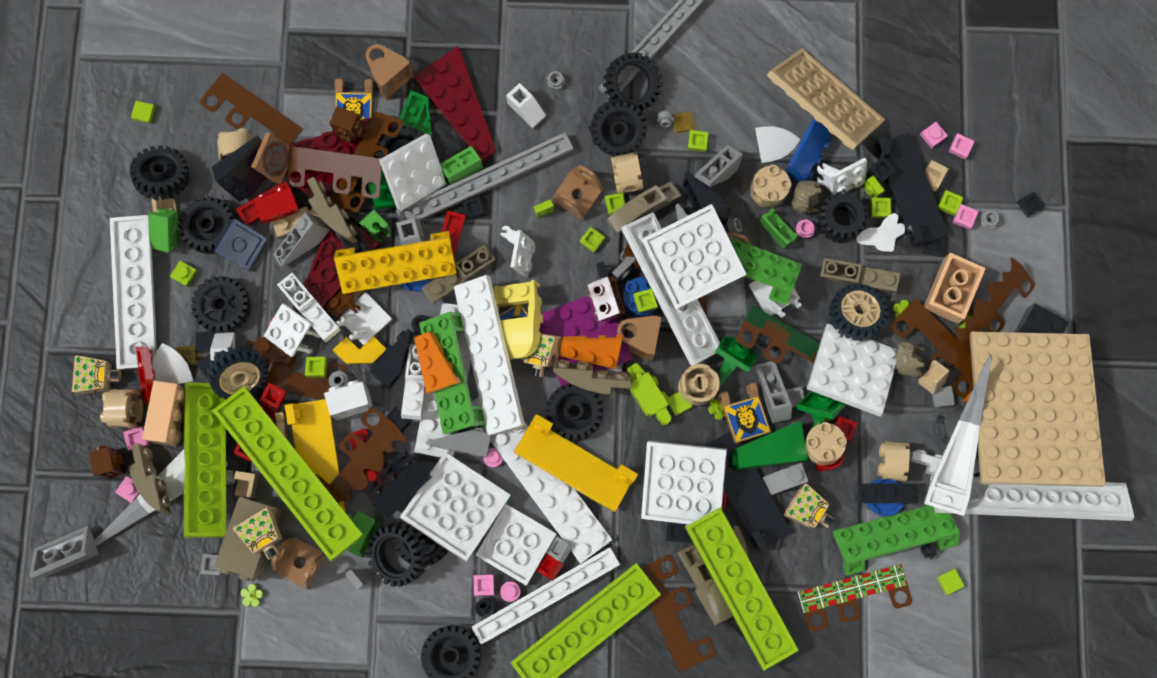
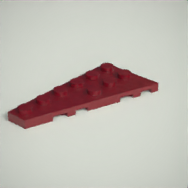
(453, 94)
(323, 276)

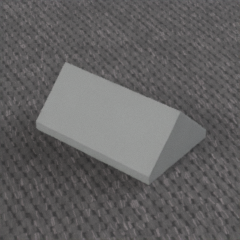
(63, 553)

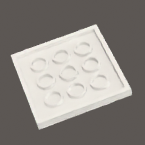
(694, 256)
(853, 371)
(682, 481)
(455, 507)

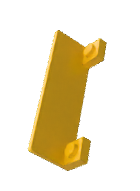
(395, 264)
(315, 438)
(574, 465)

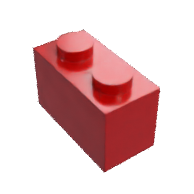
(276, 205)

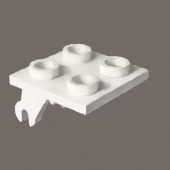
(844, 179)
(522, 252)
(762, 292)
(367, 321)
(288, 331)

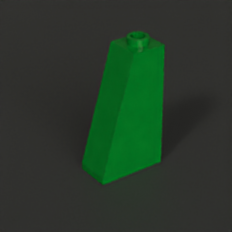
(774, 449)

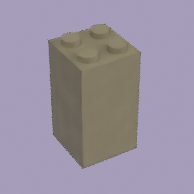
(234, 554)

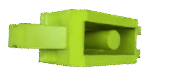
(648, 395)

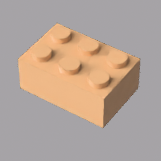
(954, 288)
(165, 414)

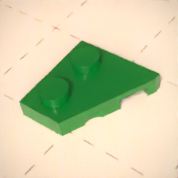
(417, 113)

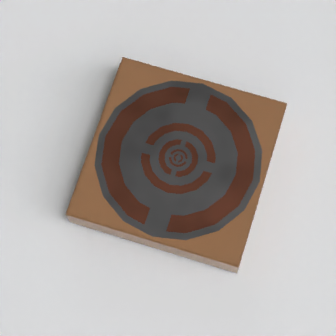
(272, 158)

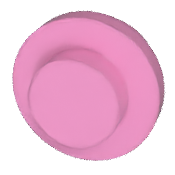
(805, 228)
(493, 458)
(510, 591)

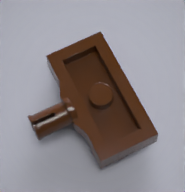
(343, 302)
(271, 353)

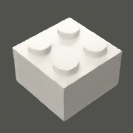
(348, 400)

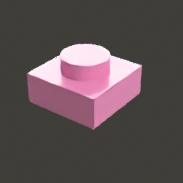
(933, 135)
(961, 146)
(965, 217)
(135, 436)
(128, 490)
(483, 585)

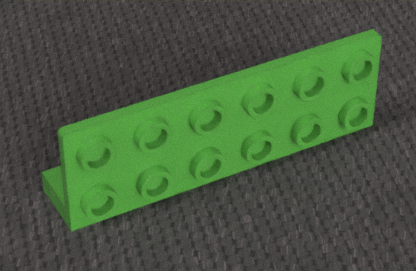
(768, 269)
(453, 402)
(893, 535)

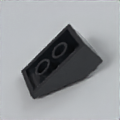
(235, 171)
(702, 196)
(1040, 320)

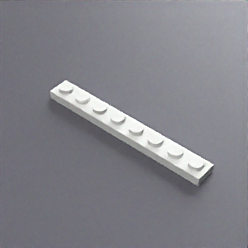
(545, 596)

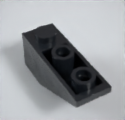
(392, 364)

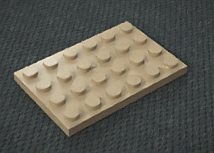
(826, 98)

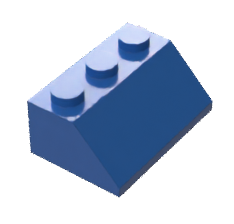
(808, 152)

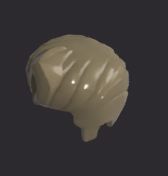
(806, 196)
(907, 361)

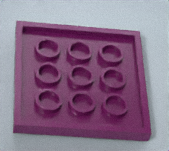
(579, 320)

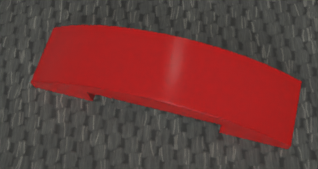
(271, 403)

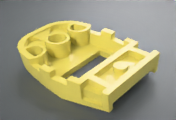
(520, 333)

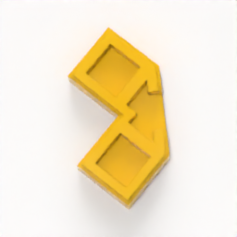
(366, 355)

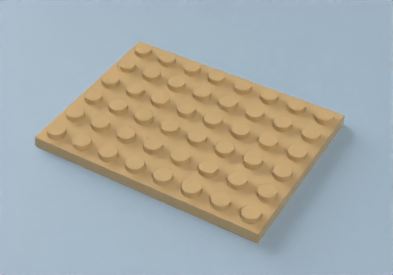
(1038, 410)

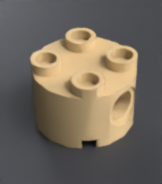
(231, 141)
(627, 172)
(770, 186)
(698, 384)
(122, 408)
(825, 444)
(894, 460)

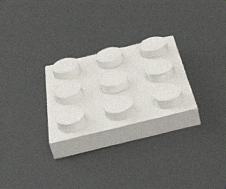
(413, 172)
(515, 544)

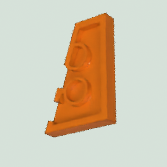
(598, 351)
(434, 366)

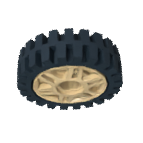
(853, 299)
(235, 370)

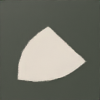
(775, 142)
(170, 366)

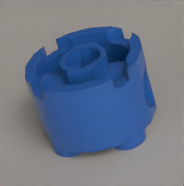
(634, 286)

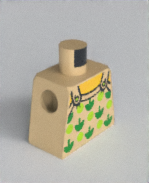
(545, 354)
(93, 375)
(808, 508)
(260, 533)

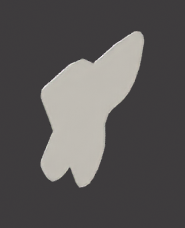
(883, 236)

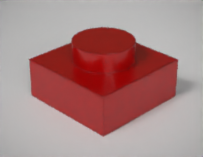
(846, 426)
(549, 567)

